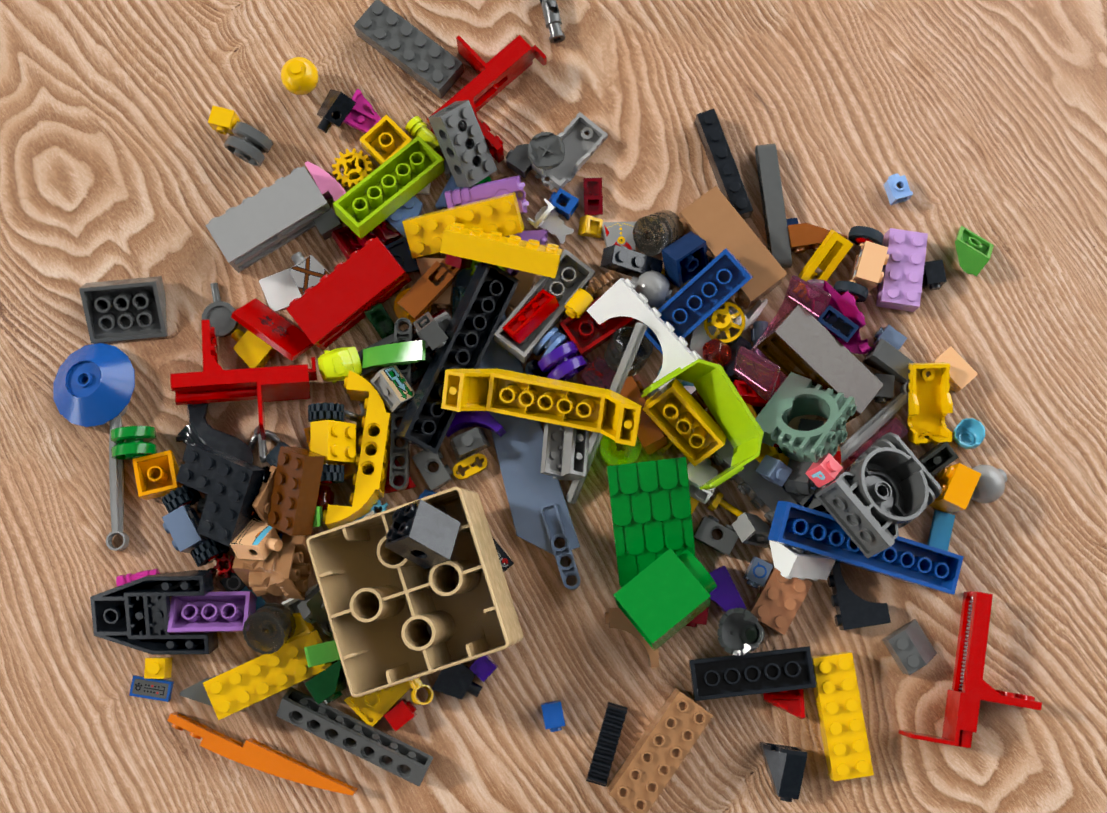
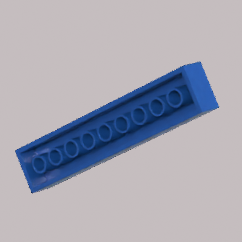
(904, 560)

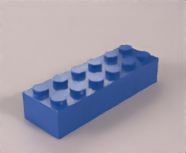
(702, 295)

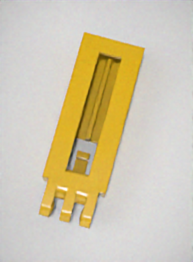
(826, 257)

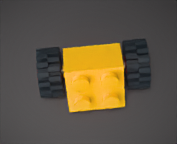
(332, 439)

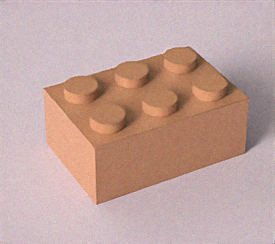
(779, 601)

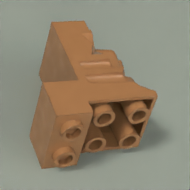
(281, 572)

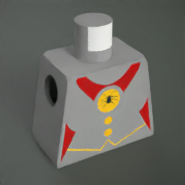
(619, 234)

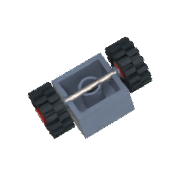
(183, 524)

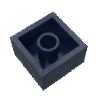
(684, 259)

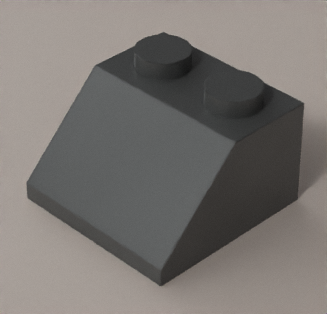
(910, 647)

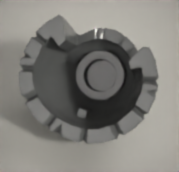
(740, 632)

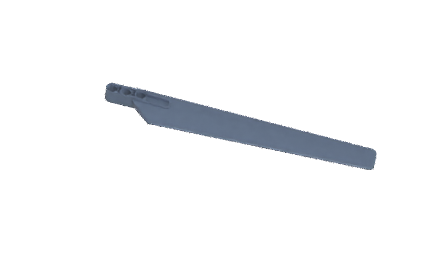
(533, 497)

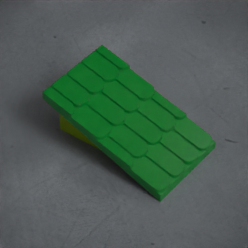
(649, 513)

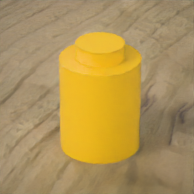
(578, 303)

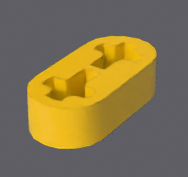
(468, 462)

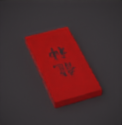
(272, 329)

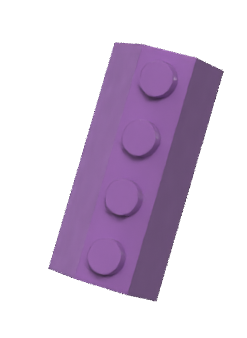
(211, 612)

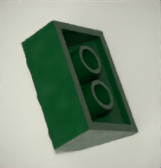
(328, 684)

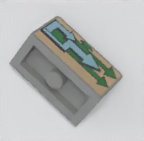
(392, 387)

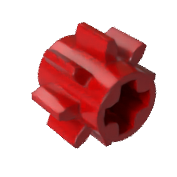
(221, 568)

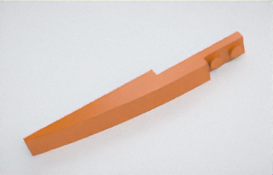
(259, 756)

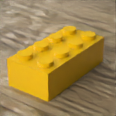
(685, 422)

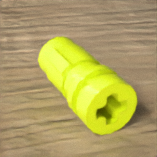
(417, 127)

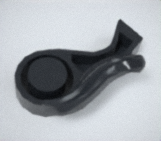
(201, 432)

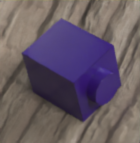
(483, 667)

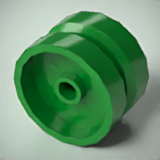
(133, 442)

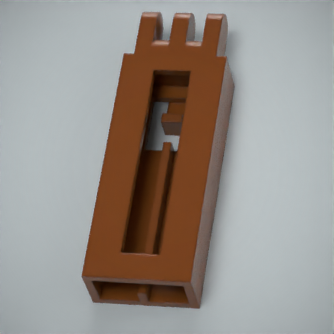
(424, 292)

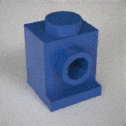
(564, 197)

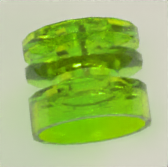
(611, 456)

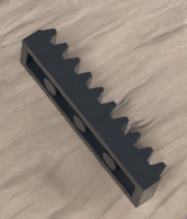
(606, 744)

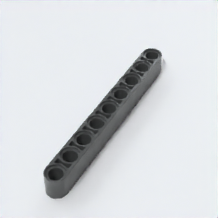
(403, 451)

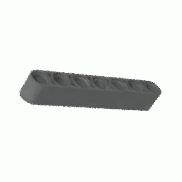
(773, 204)

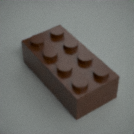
(295, 490)

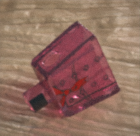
(597, 373)

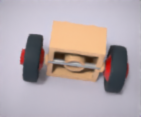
(867, 263)

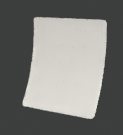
(279, 289)

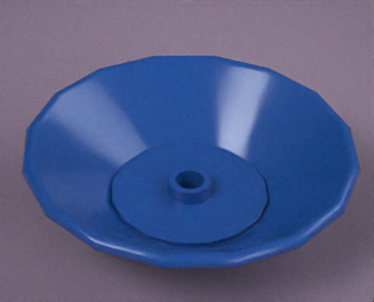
(108, 385)

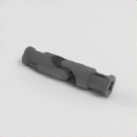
(552, 20)

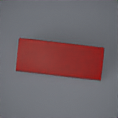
(531, 316)

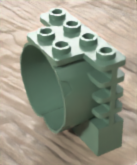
(800, 398)

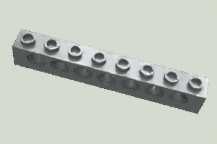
(354, 736)

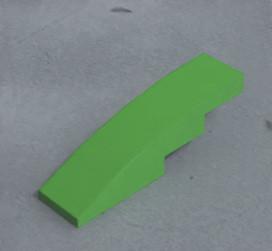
(394, 354)

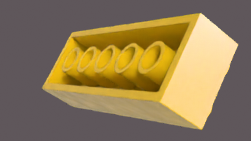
(491, 214)
(501, 250)
(262, 677)
(841, 717)

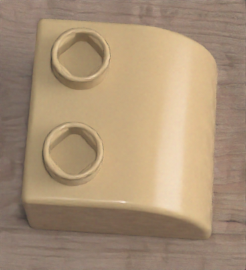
(410, 620)

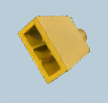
(252, 349)

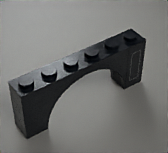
(850, 609)

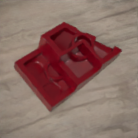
(350, 242)

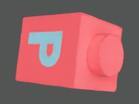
(824, 470)

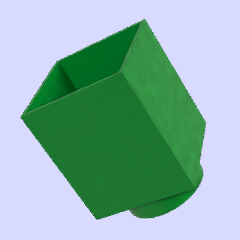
(666, 596)

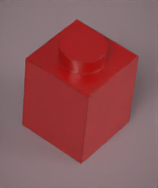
(400, 714)

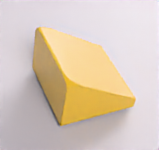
(590, 226)

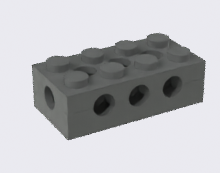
(462, 143)

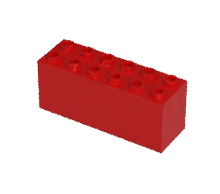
(344, 295)

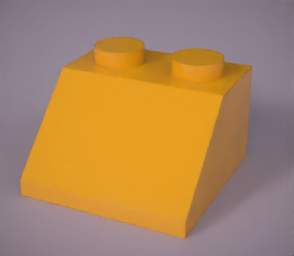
(156, 474)

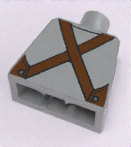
(306, 271)

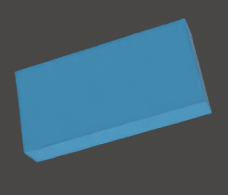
(941, 530)

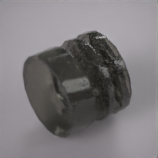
(657, 232)

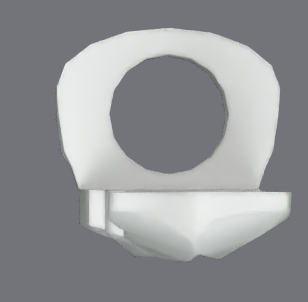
(548, 219)
(751, 316)

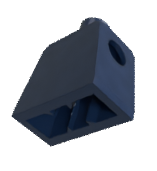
(838, 324)

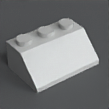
(799, 563)

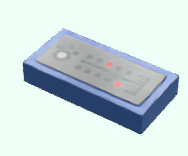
(151, 688)

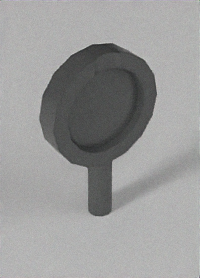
(220, 314)

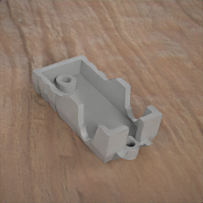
(577, 151)

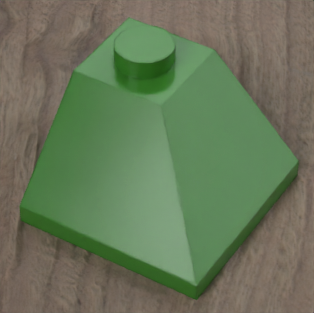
(972, 251)

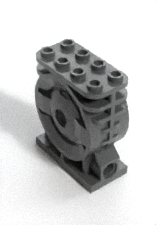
(880, 501)

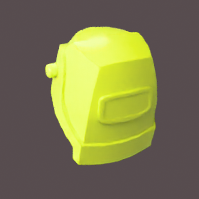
(337, 363)

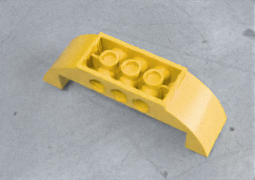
(367, 487)

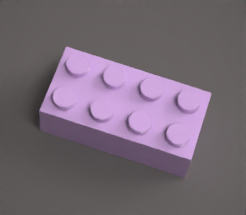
(904, 270)

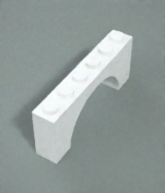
(625, 301)

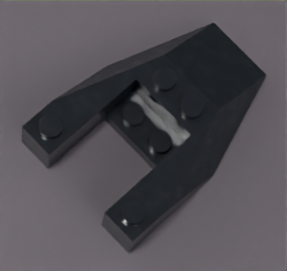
(140, 610)

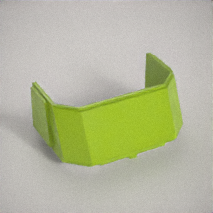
(728, 410)

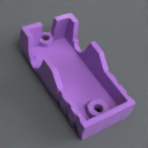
(488, 190)

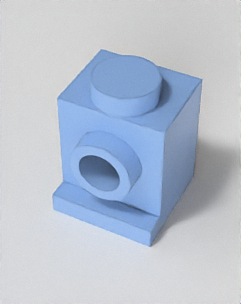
(895, 194)

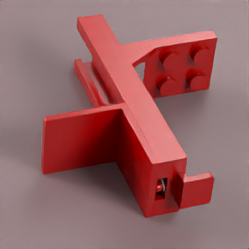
(492, 79)
(221, 385)

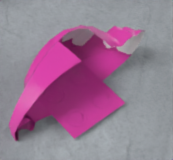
(847, 306)

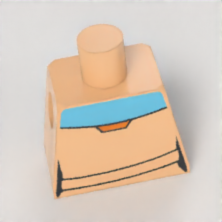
(256, 541)

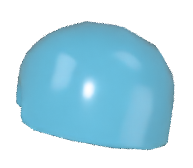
(969, 433)

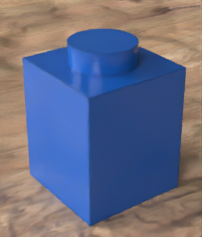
(553, 715)

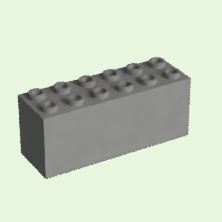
(268, 219)

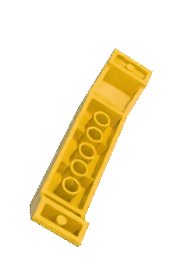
(543, 401)

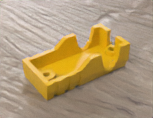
(929, 403)

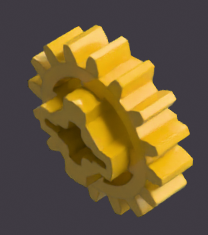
(351, 160)

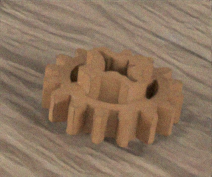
(601, 283)

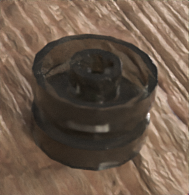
(617, 347)
(269, 628)

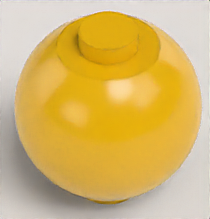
(299, 76)

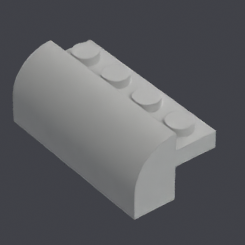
(564, 452)

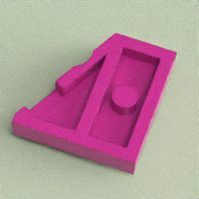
(362, 114)

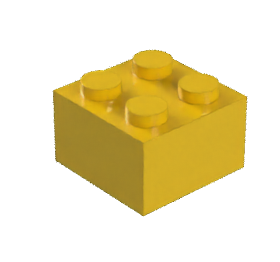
(384, 140)

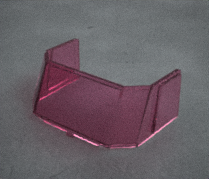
(752, 364)

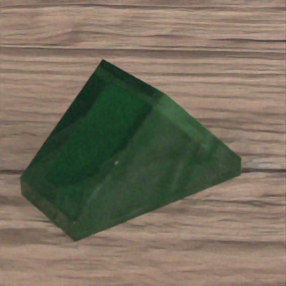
(380, 320)

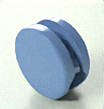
(550, 341)

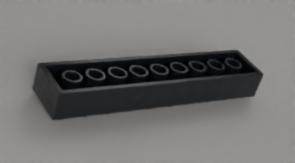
(468, 339)

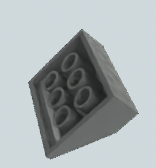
(125, 309)

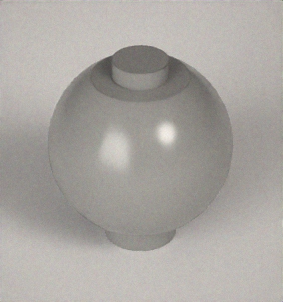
(653, 287)
(990, 484)

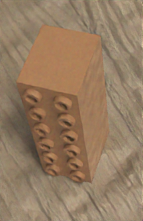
(722, 228)
(659, 752)

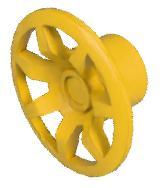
(724, 321)

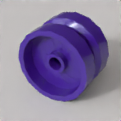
(562, 362)

